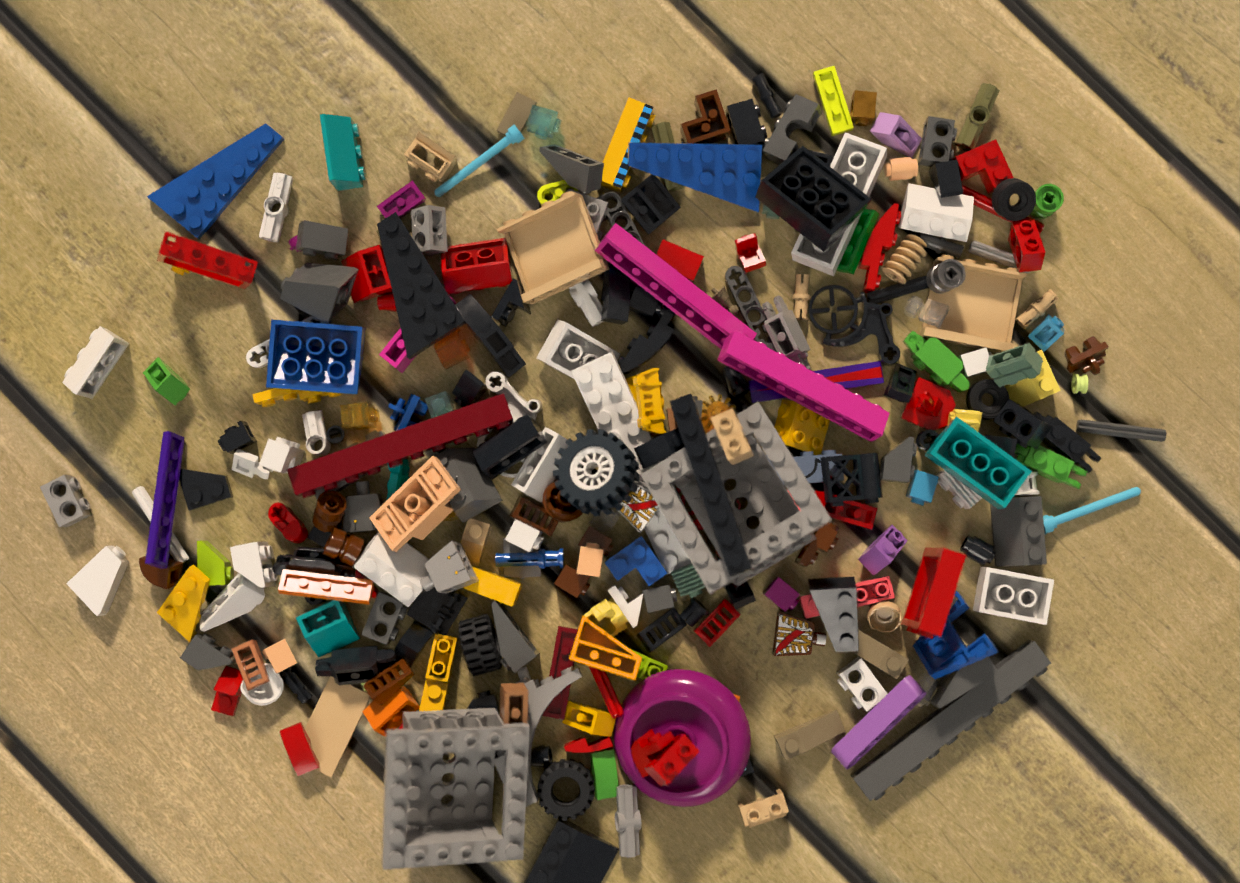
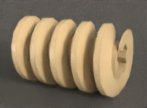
(904, 258)

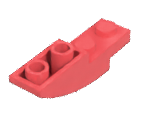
(867, 593)

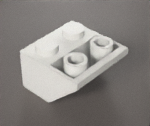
(255, 563)

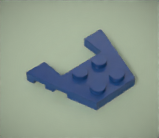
(949, 652)

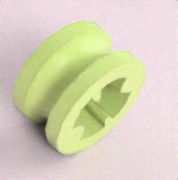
(1079, 383)

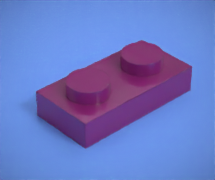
(402, 201)

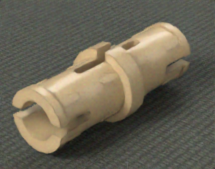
(801, 296)
(1037, 309)

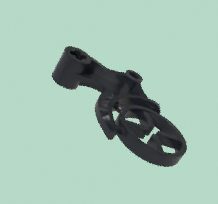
(872, 323)

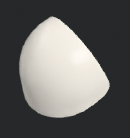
(267, 692)

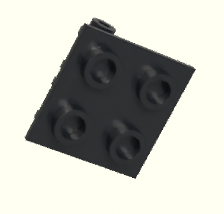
(437, 609)

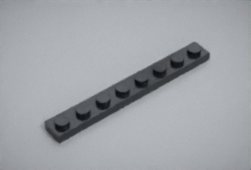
(711, 485)

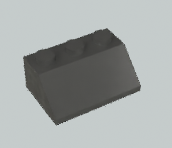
(476, 487)
(1019, 533)

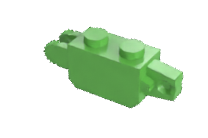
(937, 361)
(1049, 464)

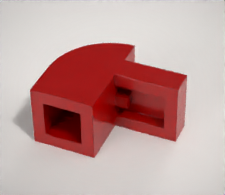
(647, 747)

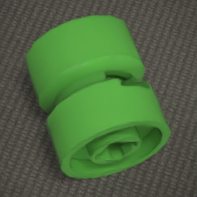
(1048, 200)

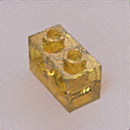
(359, 416)

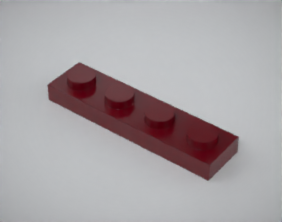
(560, 661)

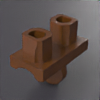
(1088, 360)

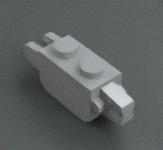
(786, 332)

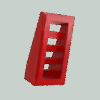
(716, 634)

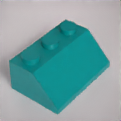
(342, 152)

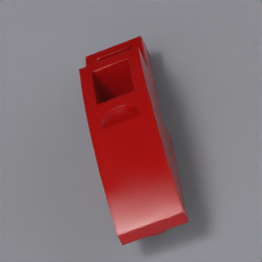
(880, 240)

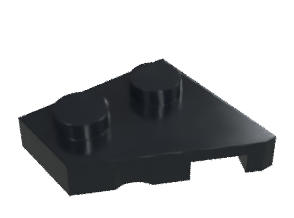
(203, 488)

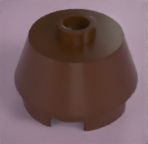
(557, 506)

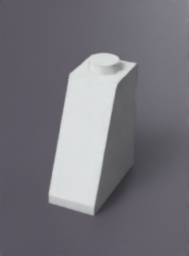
(100, 579)

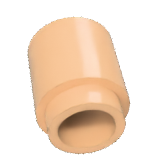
(901, 168)

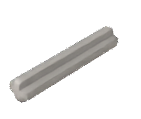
(993, 254)

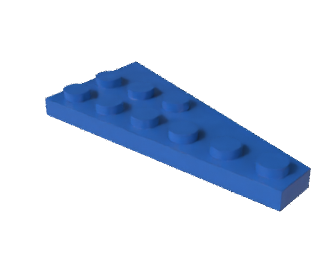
(715, 169)
(209, 188)

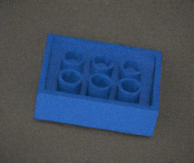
(315, 356)

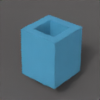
(922, 487)

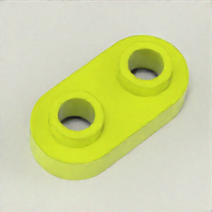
(555, 189)

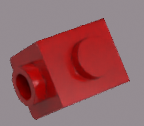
(749, 253)

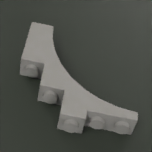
(538, 701)

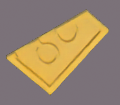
(185, 602)

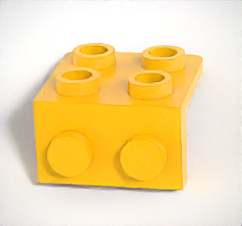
(801, 427)

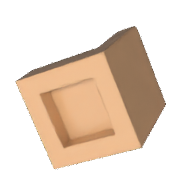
(279, 656)

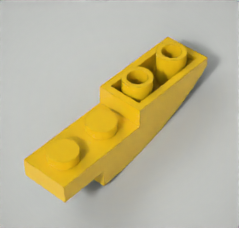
(268, 397)
(438, 673)

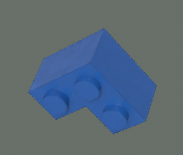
(637, 556)

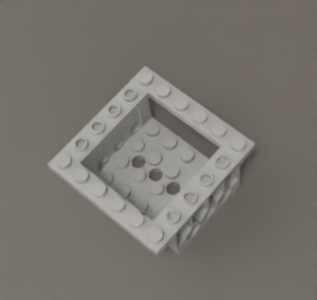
(782, 525)
(431, 833)

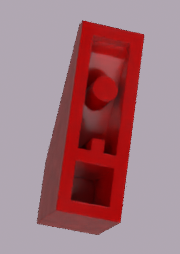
(851, 513)

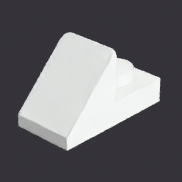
(630, 610)

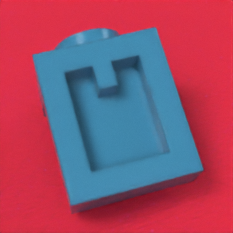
(1047, 332)

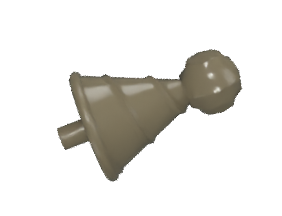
(723, 299)

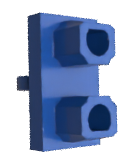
(412, 405)

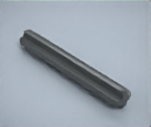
(1121, 430)

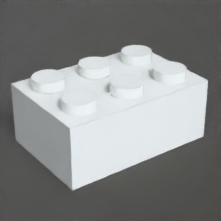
(1013, 595)

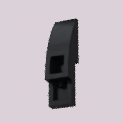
(490, 335)
(645, 349)

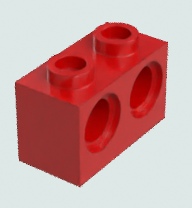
(1026, 245)
(672, 760)

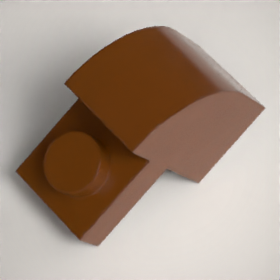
(163, 577)

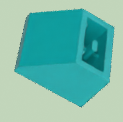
(328, 627)

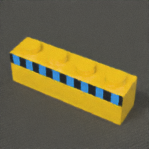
(631, 128)

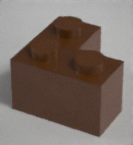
(711, 124)

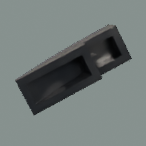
(615, 296)

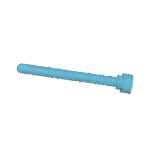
(512, 136)
(1051, 522)

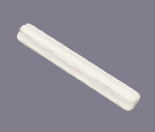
(146, 504)

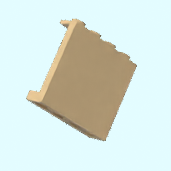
(554, 247)
(980, 308)

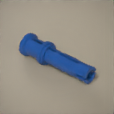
(541, 558)

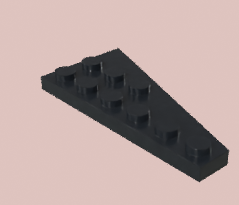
(420, 298)

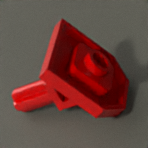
(928, 405)

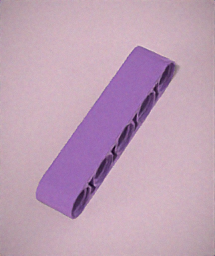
(878, 722)

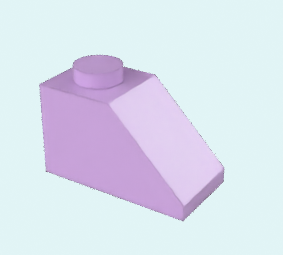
(896, 133)

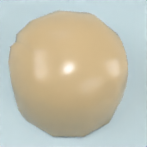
(884, 616)

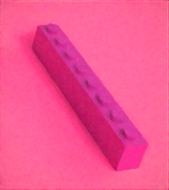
(669, 286)
(803, 386)

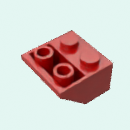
(372, 274)

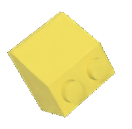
(1035, 389)

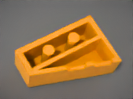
(603, 652)

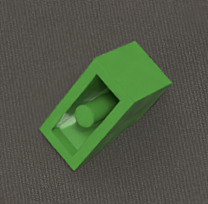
(166, 381)

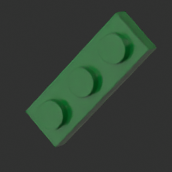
(858, 241)

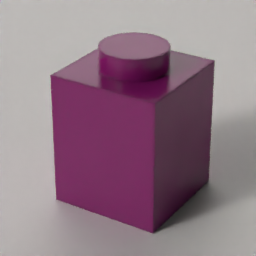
(782, 594)

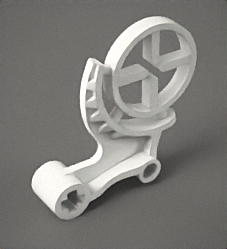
(517, 405)

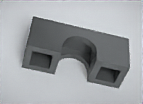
(799, 114)

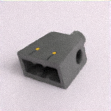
(360, 508)

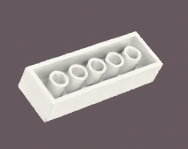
(860, 164)

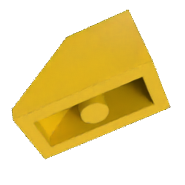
(589, 719)

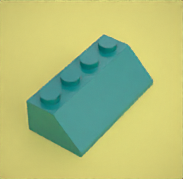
(978, 463)

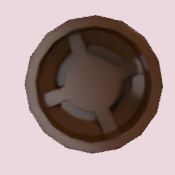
(329, 511)
(342, 546)

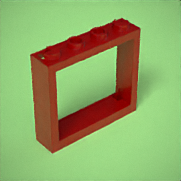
(206, 261)
(933, 591)

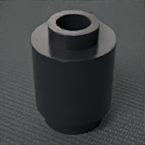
(978, 550)

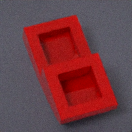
(582, 745)
(299, 749)

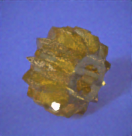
(712, 407)

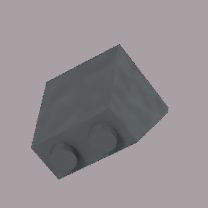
(319, 289)

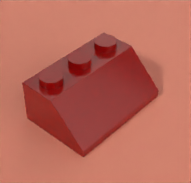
(476, 266)

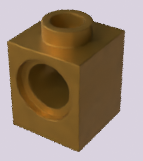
(863, 107)

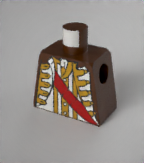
(795, 636)

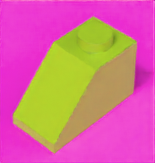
(213, 564)

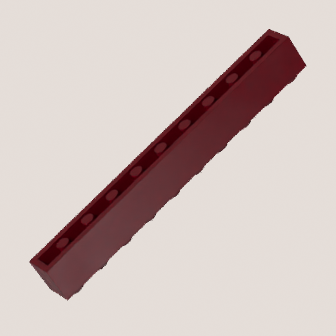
(400, 445)

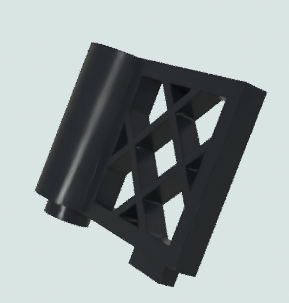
(864, 476)

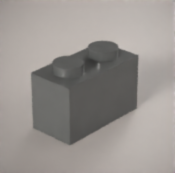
(321, 239)

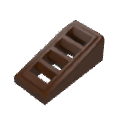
(517, 508)
(376, 686)

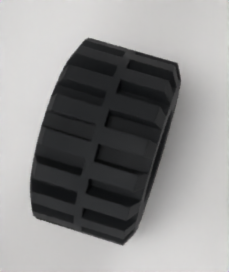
(480, 645)
(561, 808)

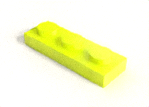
(833, 100)

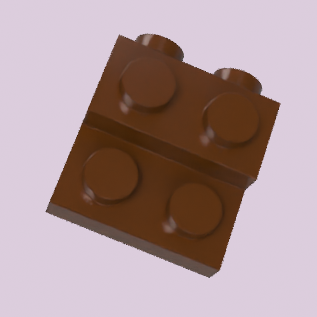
(825, 540)

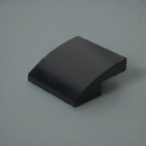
(650, 203)

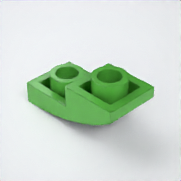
(605, 773)

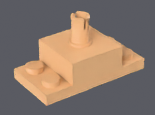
(416, 505)

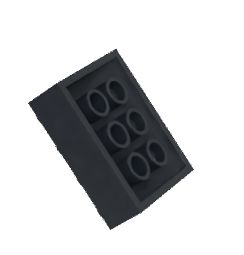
(812, 198)
(572, 856)

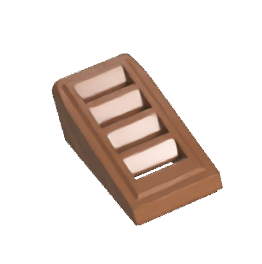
(238, 654)

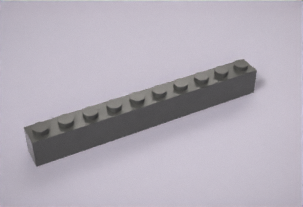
(950, 720)

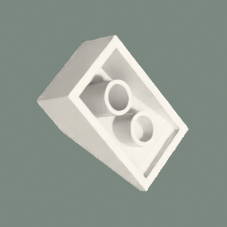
(571, 348)

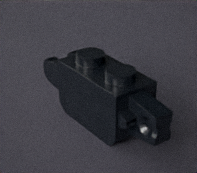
(1067, 442)
(312, 561)
(355, 664)

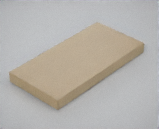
(335, 722)

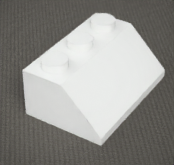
(942, 217)
(94, 362)
(393, 571)

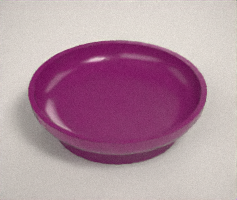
(706, 714)

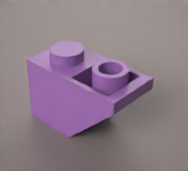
(883, 550)

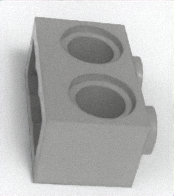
(430, 229)
(61, 504)

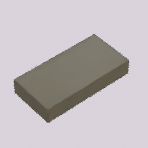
(516, 114)

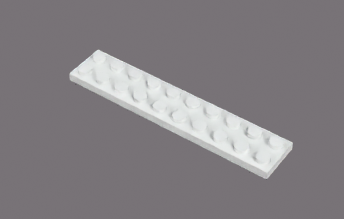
(617, 412)

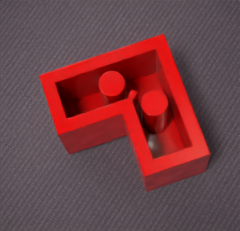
(987, 163)

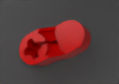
(280, 515)

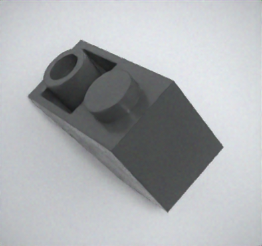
(897, 463)
(205, 653)

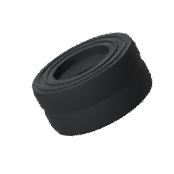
(1022, 208)
(977, 390)

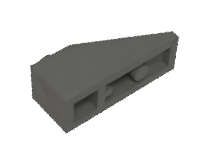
(575, 168)

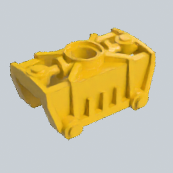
(650, 402)

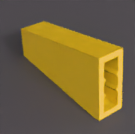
(496, 587)

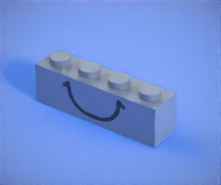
(811, 465)

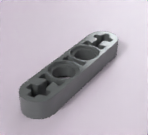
(746, 307)

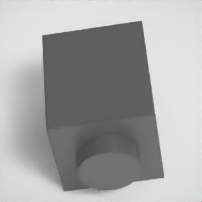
(659, 598)

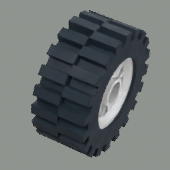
(588, 495)

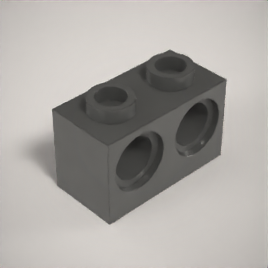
(932, 141)
(379, 615)

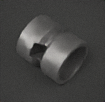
(945, 276)

